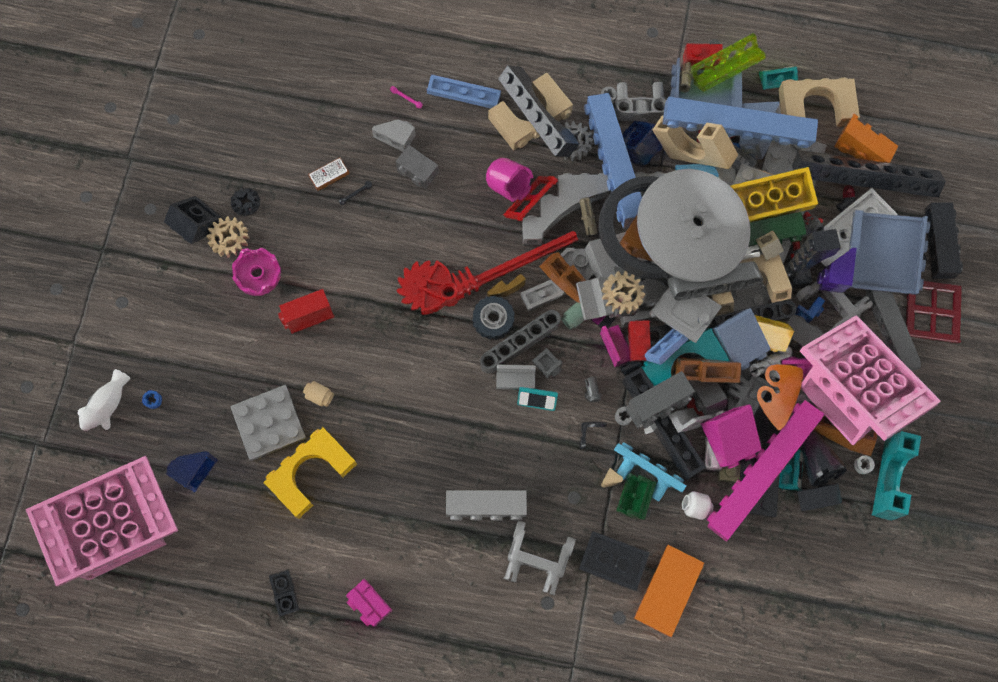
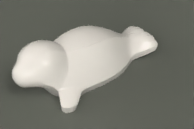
(103, 403)

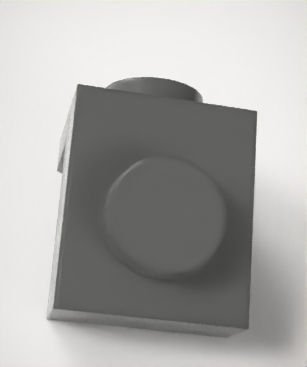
(548, 364)

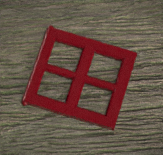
(955, 313)

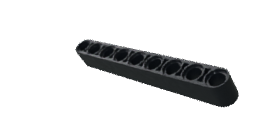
(774, 308)

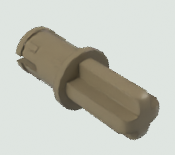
(685, 77)
(588, 216)

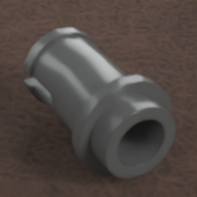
(592, 389)

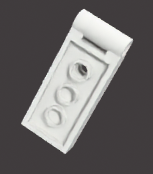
(868, 203)

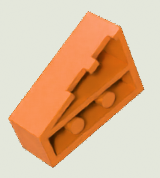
(864, 143)

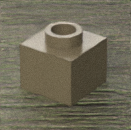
(769, 245)

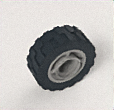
(496, 306)

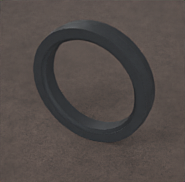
(609, 239)

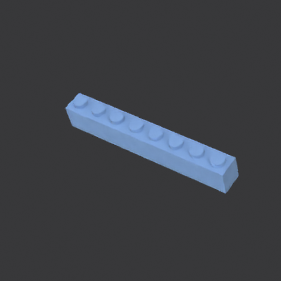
(741, 122)
(612, 153)

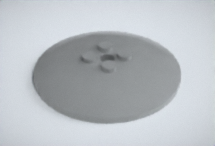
(677, 242)

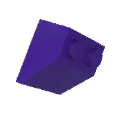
(839, 274)

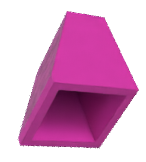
(733, 436)

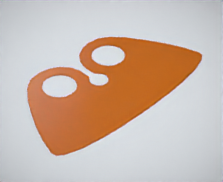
(783, 403)

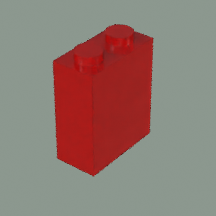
(305, 311)

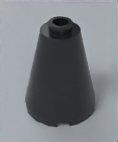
(821, 461)

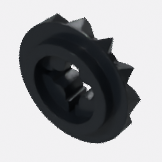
(249, 208)

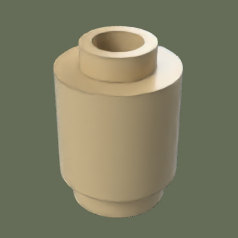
(318, 394)

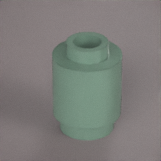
(573, 316)

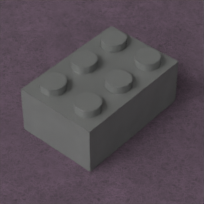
(660, 400)

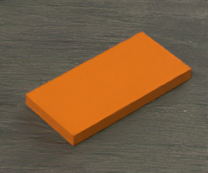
(669, 590)

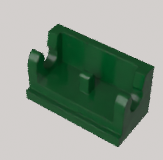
(636, 497)

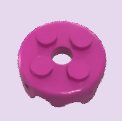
(248, 262)

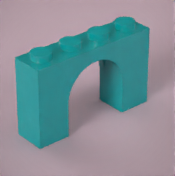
(706, 346)
(897, 451)

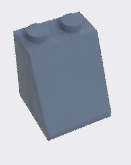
(755, 147)
(742, 338)

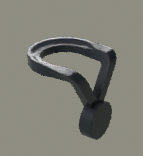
(584, 425)

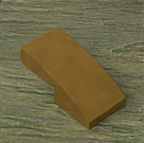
(504, 290)

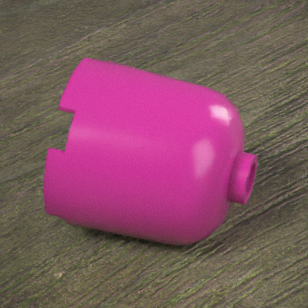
(509, 179)

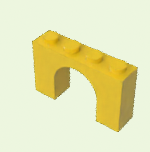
(283, 481)

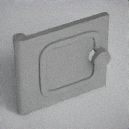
(684, 314)

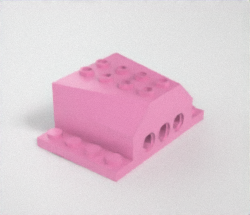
(863, 383)
(102, 523)

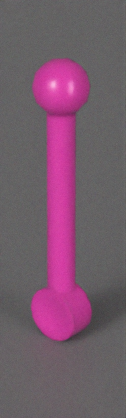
(394, 90)

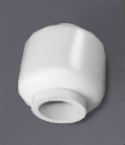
(697, 505)

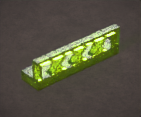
(727, 66)

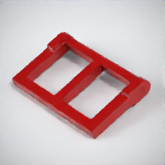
(549, 181)

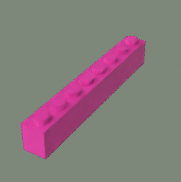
(765, 470)

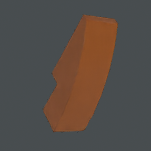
(562, 274)
(709, 370)

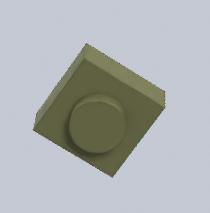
(729, 475)

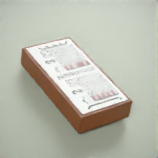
(328, 174)

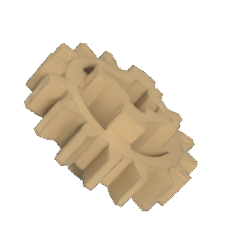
(224, 230)
(618, 299)

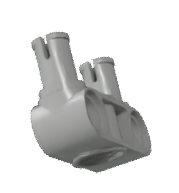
(639, 108)

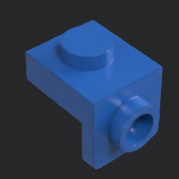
(815, 310)

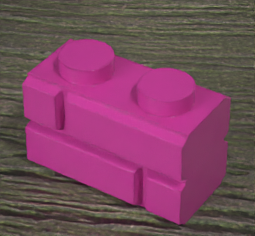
(369, 603)

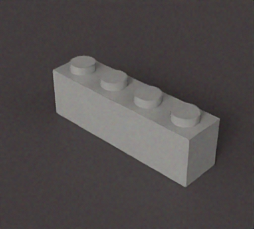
(485, 504)

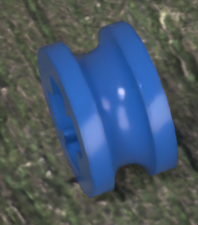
(157, 396)

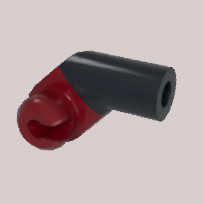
(848, 198)

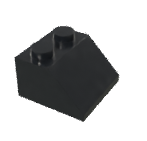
(191, 219)

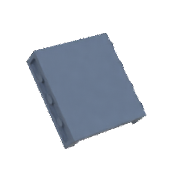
(725, 93)
(888, 252)

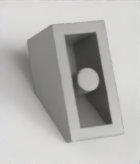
(395, 133)

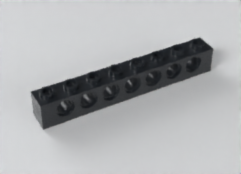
(870, 173)

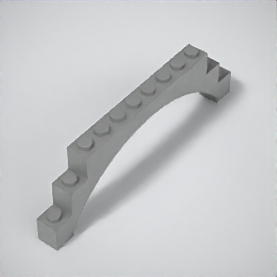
(570, 191)

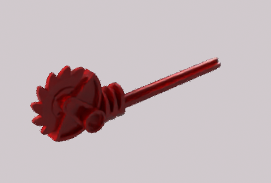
(427, 284)

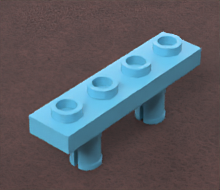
(664, 479)

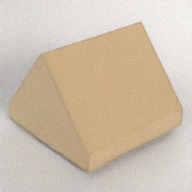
(611, 479)

